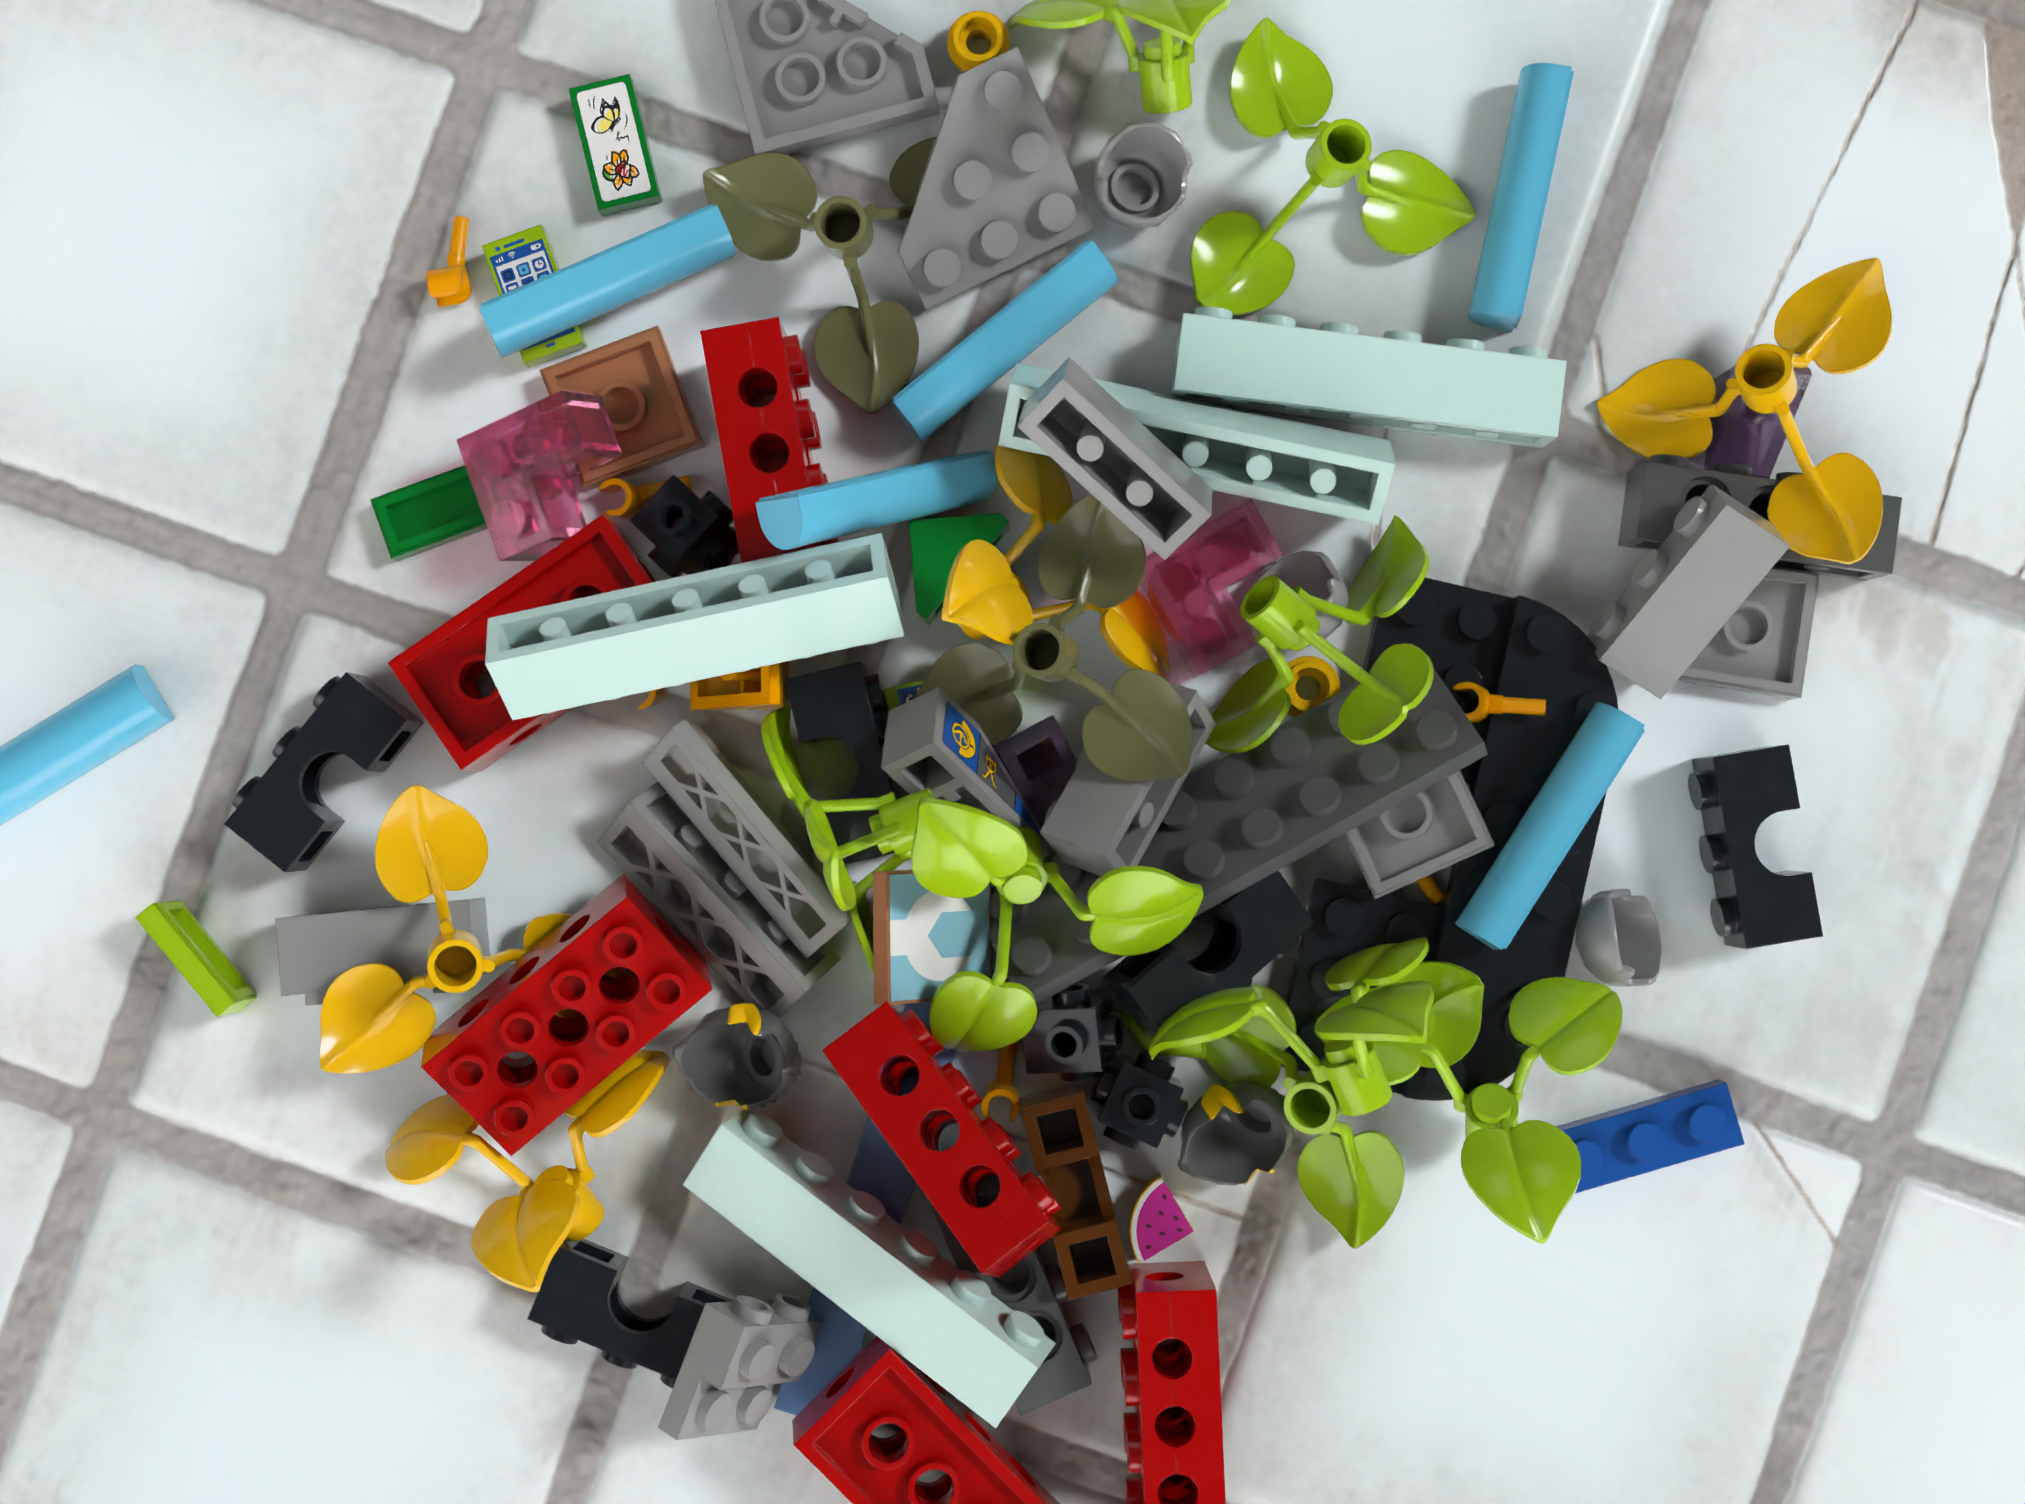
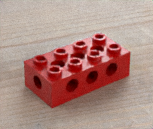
(741, 368)
(446, 664)
(573, 1054)
(874, 1063)
(932, 1435)
(1180, 1447)

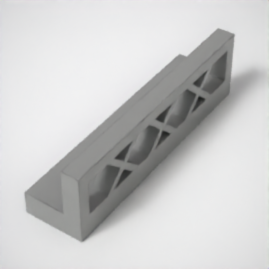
(747, 836)
(717, 899)

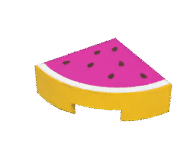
(1156, 1220)

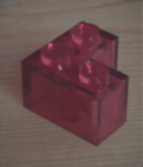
(526, 466)
(1194, 582)

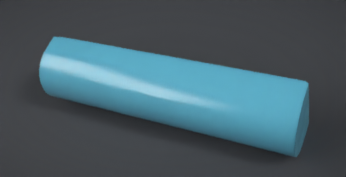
(1520, 195)
(607, 280)
(1004, 340)
(876, 499)
(79, 739)
(1550, 826)

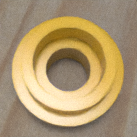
(972, 26)
(1324, 676)

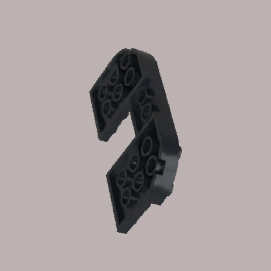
(1511, 651)

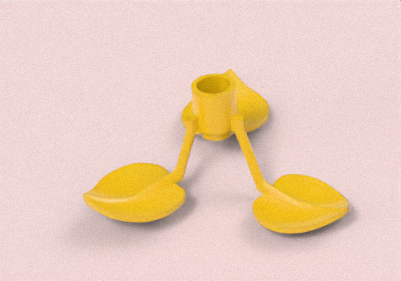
(1841, 326)
(995, 602)
(419, 851)
(524, 1231)

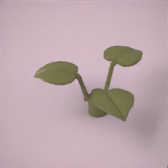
(767, 203)
(1139, 726)

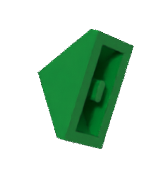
(935, 548)

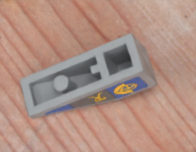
(944, 749)

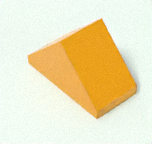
(747, 690)

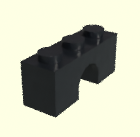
(843, 707)
(1734, 798)
(284, 807)
(1247, 935)
(585, 1304)

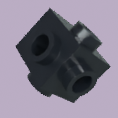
(687, 530)
(1073, 1034)
(1133, 1077)

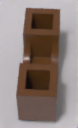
(1073, 1172)

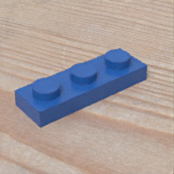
(1654, 1134)

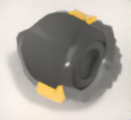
(739, 1057)
(1235, 1133)

